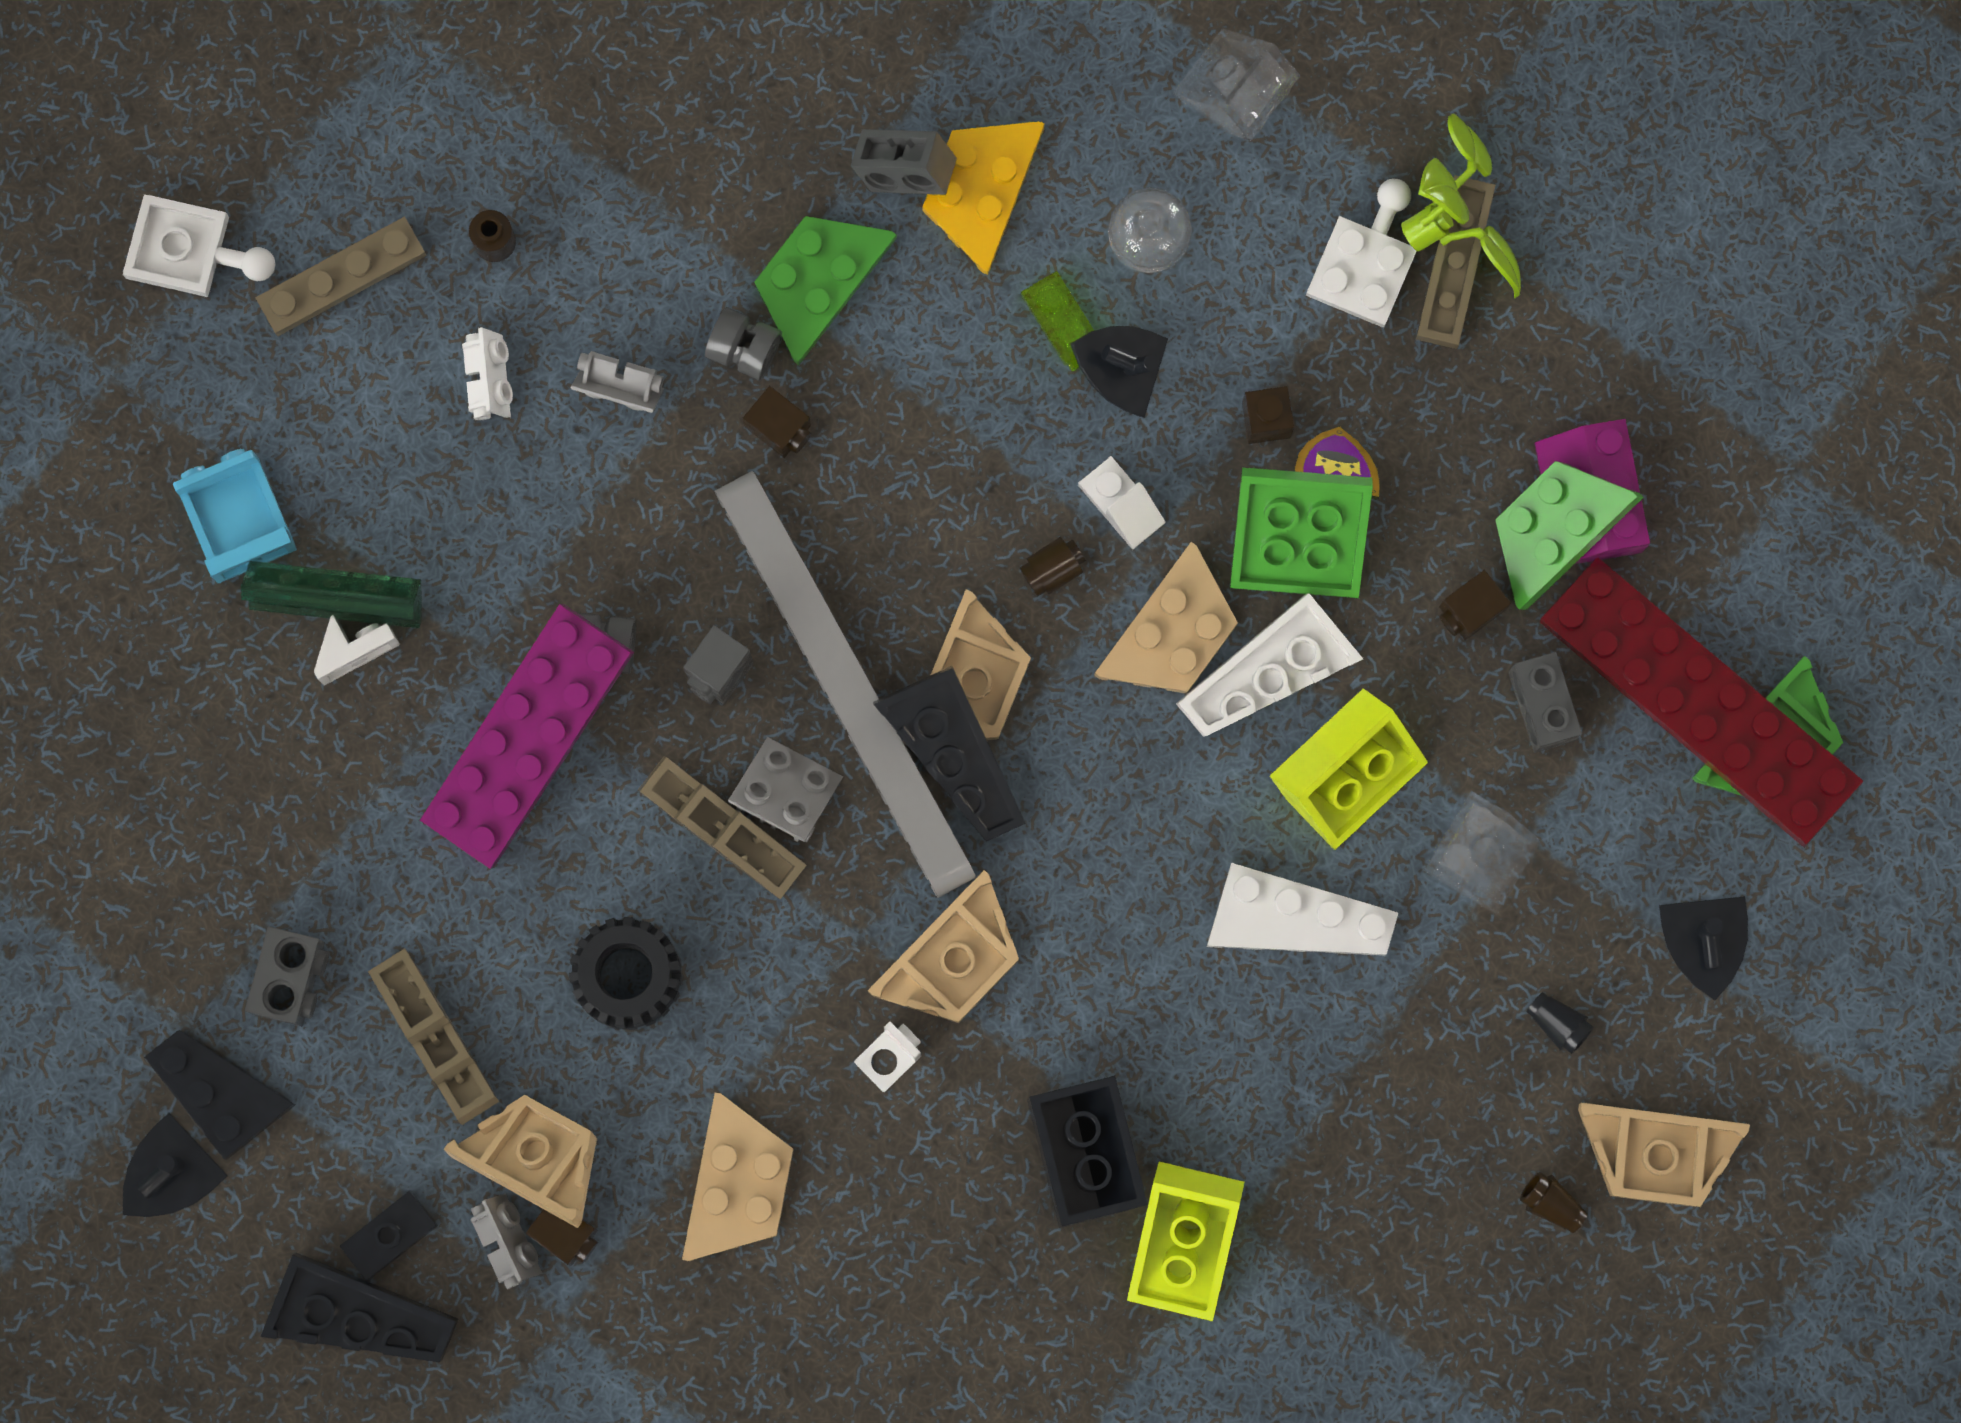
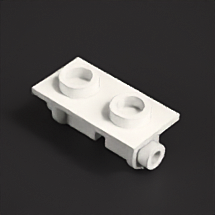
(486, 355)

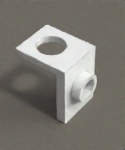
(901, 1043)

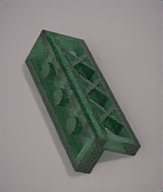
(333, 592)

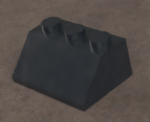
(1087, 1151)

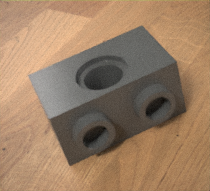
(717, 666)

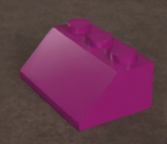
(1607, 453)

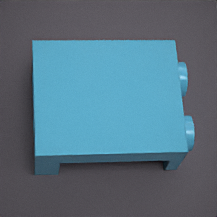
(234, 514)

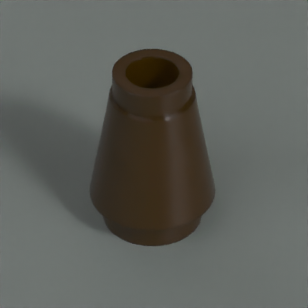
(1552, 1202)

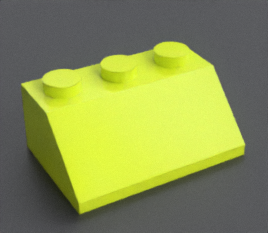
(1349, 768)

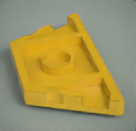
(984, 186)

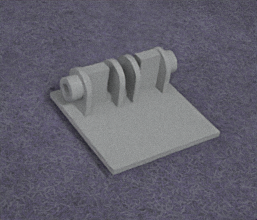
(785, 790)

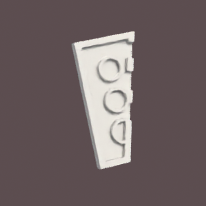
(1278, 661)
(1287, 915)

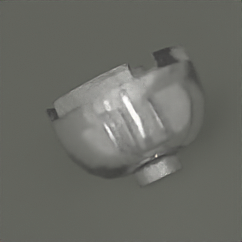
(1149, 230)

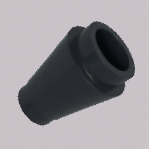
(1560, 1022)

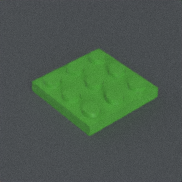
(1301, 532)

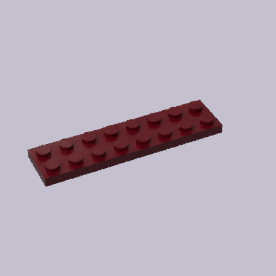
(1701, 702)

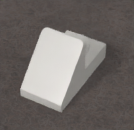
(1122, 502)
(341, 656)

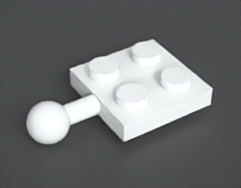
(182, 244)
(1364, 265)

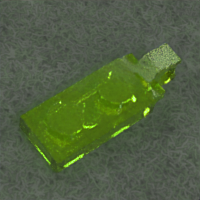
(1057, 315)

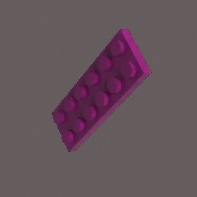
(526, 736)

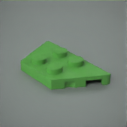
(817, 277)
(1556, 526)
(1802, 703)

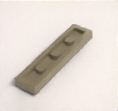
(1455, 272)
(340, 276)

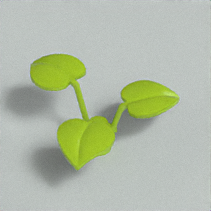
(1439, 186)

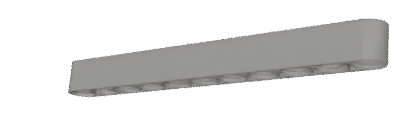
(845, 684)

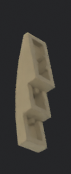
(722, 827)
(433, 1036)

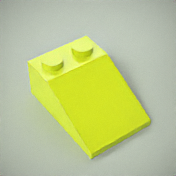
(1185, 1241)

